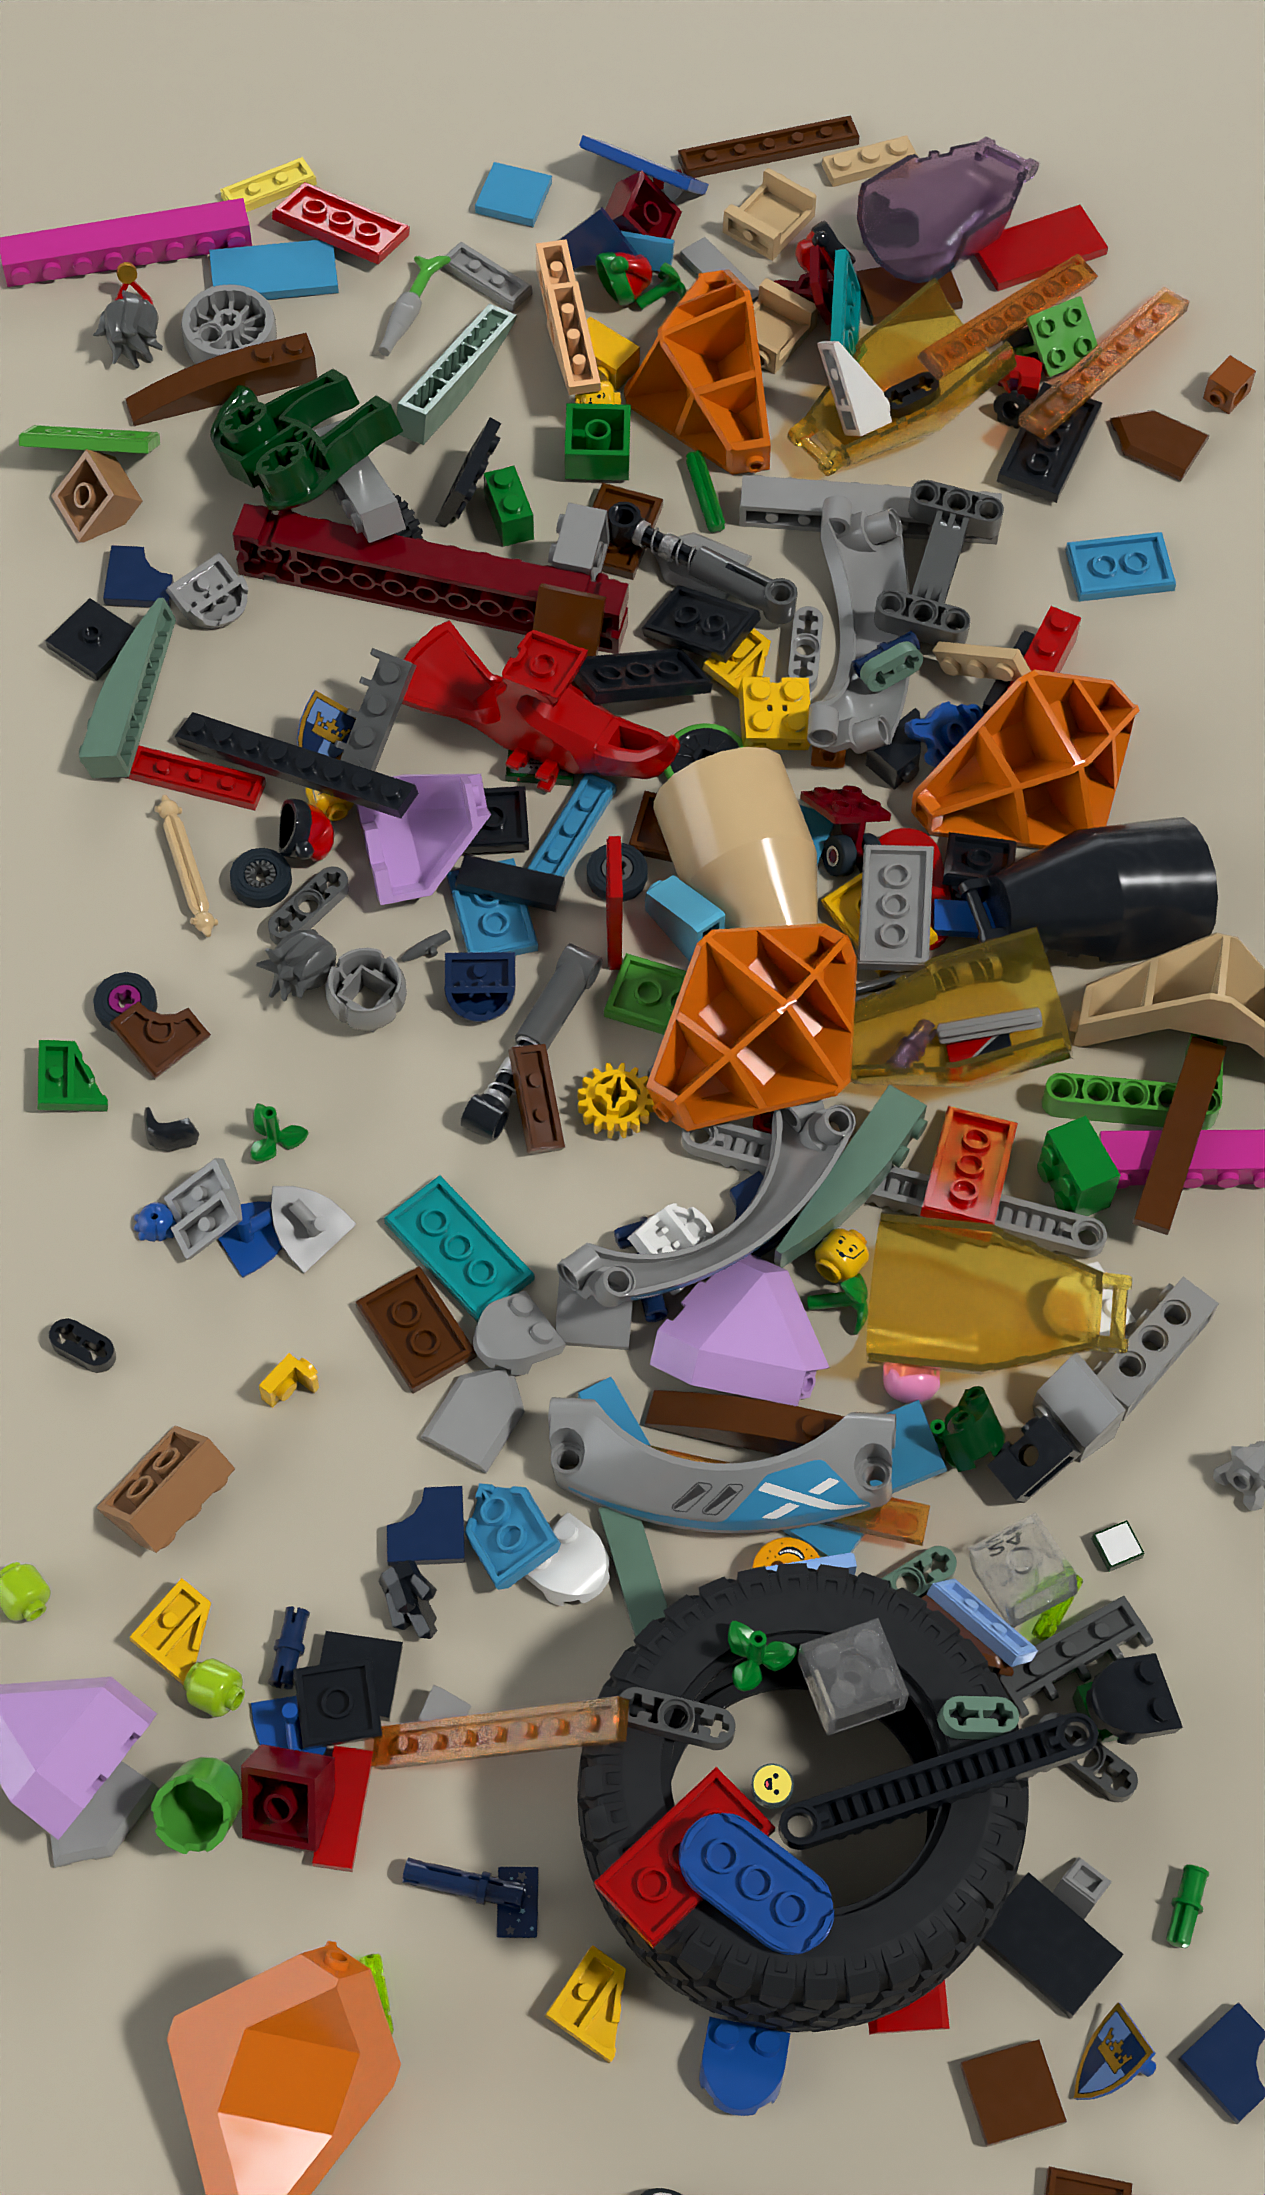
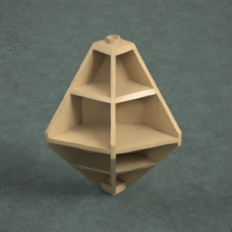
(1198, 989)

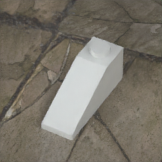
(856, 395)

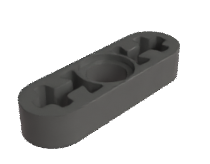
(311, 891)
(684, 1734)
(1116, 1767)

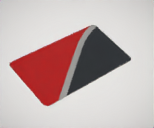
(970, 1048)

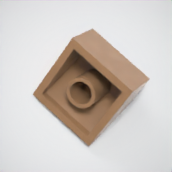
(96, 496)

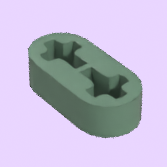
(891, 666)
(977, 1726)

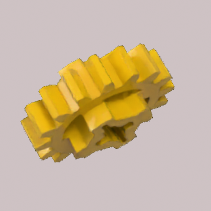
(599, 1094)

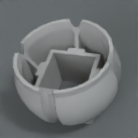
(368, 969)

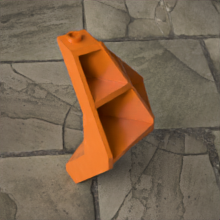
(707, 376)
(1033, 763)
(757, 1025)
(283, 2072)

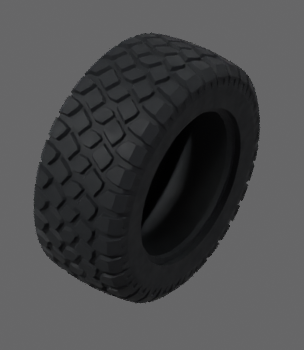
(881, 1947)

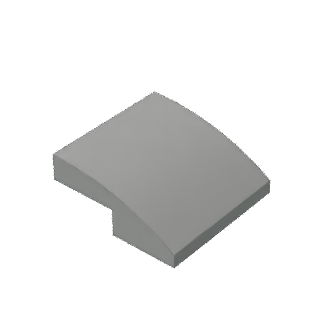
(204, 1207)

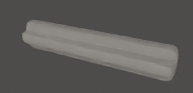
(989, 1025)

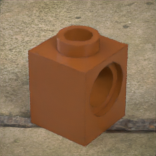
(1229, 384)

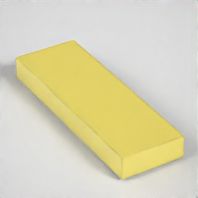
(270, 184)

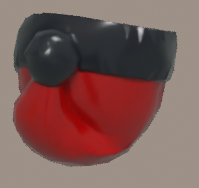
(823, 236)
(304, 831)

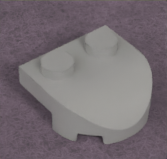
(210, 594)
(515, 1334)

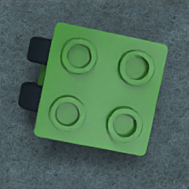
(1059, 335)

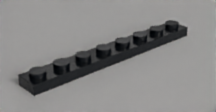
(297, 765)

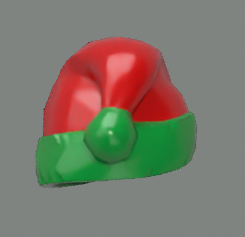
(623, 275)

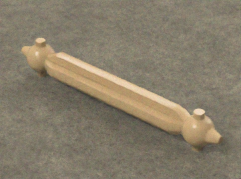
(186, 866)

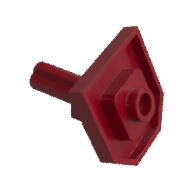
(815, 285)

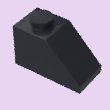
(900, 759)

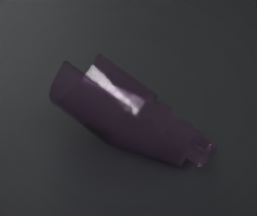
(940, 208)

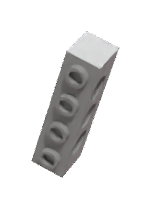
(1181, 1301)

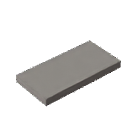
(895, 907)

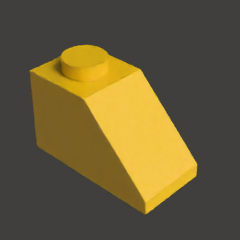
(614, 354)

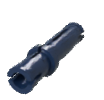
(459, 1882)

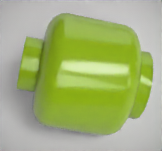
(23, 1592)
(214, 1687)

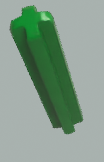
(705, 491)

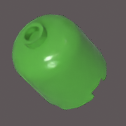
(197, 1805)

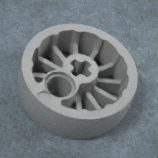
(229, 328)

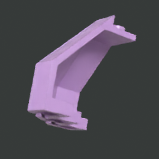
(421, 848)
(743, 1336)
(64, 1743)

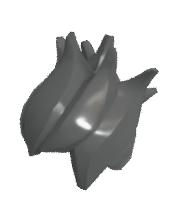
(130, 327)
(299, 963)

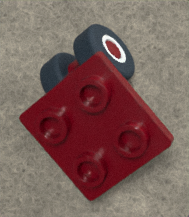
(852, 811)

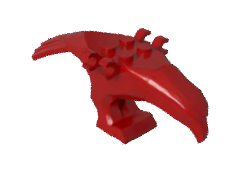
(533, 708)

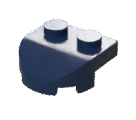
(480, 984)

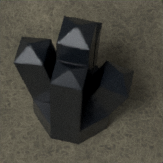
(409, 1598)

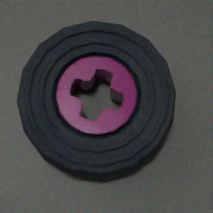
(118, 988)

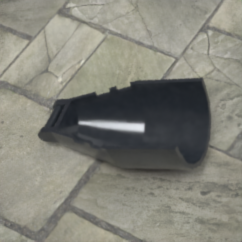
(1105, 891)

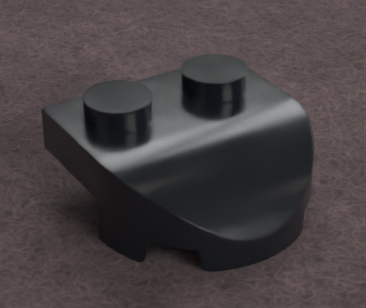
(1133, 1700)

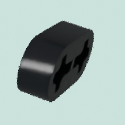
(912, 395)
(78, 1352)

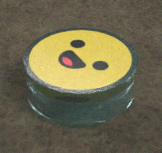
(772, 1786)

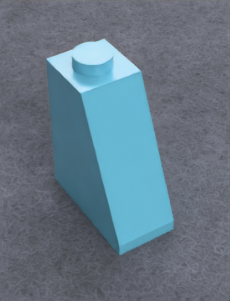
(682, 913)

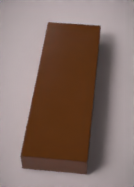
(536, 1098)

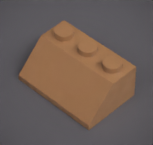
(167, 1488)

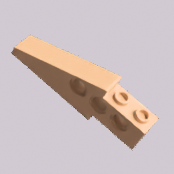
(566, 317)

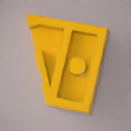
(745, 662)
(174, 1630)
(591, 2003)

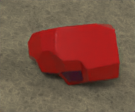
(1024, 377)

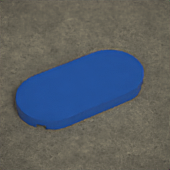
(756, 1883)

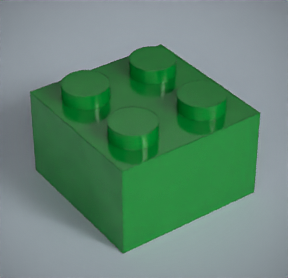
(597, 441)
(1078, 1168)

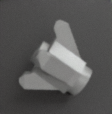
(1245, 1473)

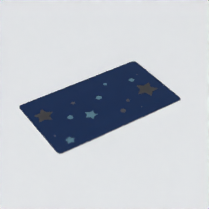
(523, 1922)

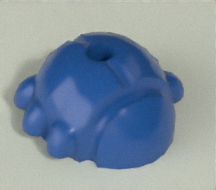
(157, 1228)

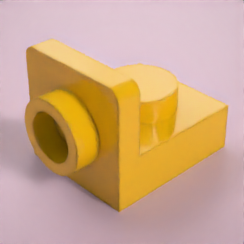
(283, 1378)

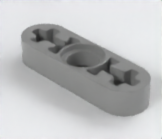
(800, 638)

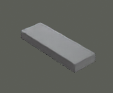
(705, 257)
(487, 277)

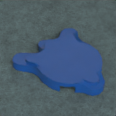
(943, 729)

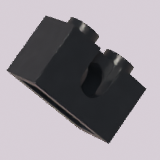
(1054, 1451)

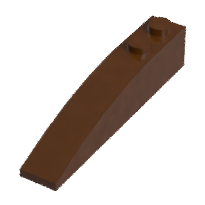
(210, 383)
(738, 1420)

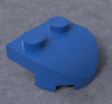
(742, 2065)

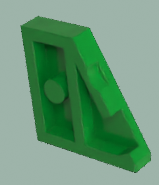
(66, 1080)

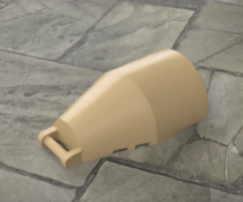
(741, 838)

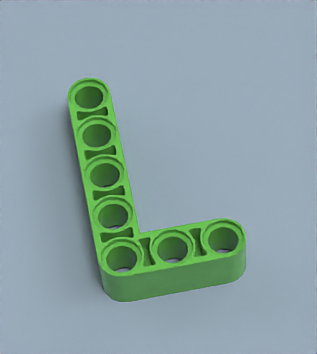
(1113, 1094)

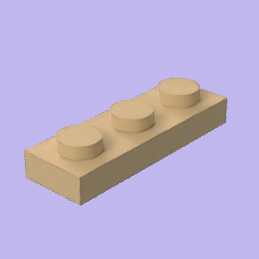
(865, 160)
(981, 661)

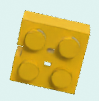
(775, 727)

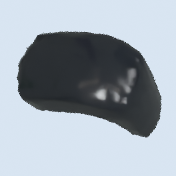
(169, 1135)

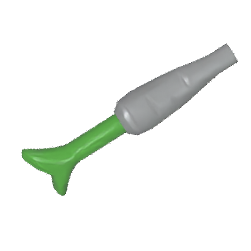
(409, 302)

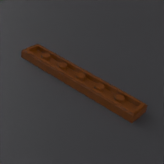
(768, 147)
(1179, 1136)

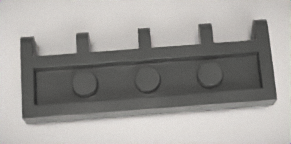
(377, 711)
(1073, 1650)

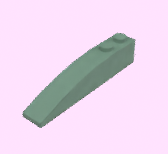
(453, 375)
(127, 696)
(858, 1171)

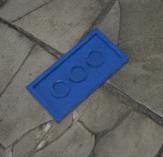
(640, 163)

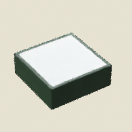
(1117, 1546)

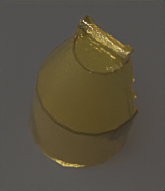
(890, 357)
(961, 985)
(982, 1299)

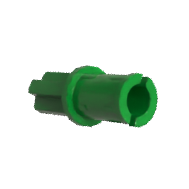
(1187, 1905)

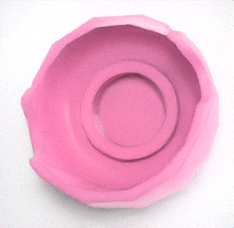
(910, 1383)

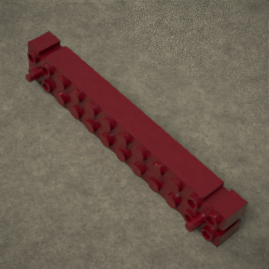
(412, 573)

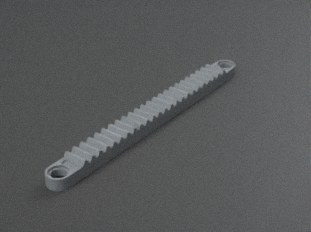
(906, 1191)

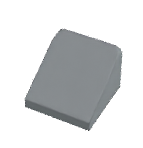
(442, 1705)
(1081, 1887)

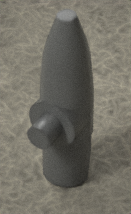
(427, 946)

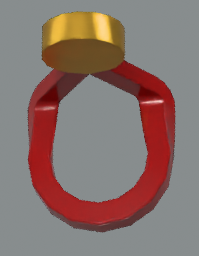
(127, 275)

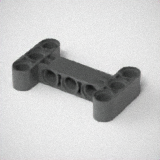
(938, 562)

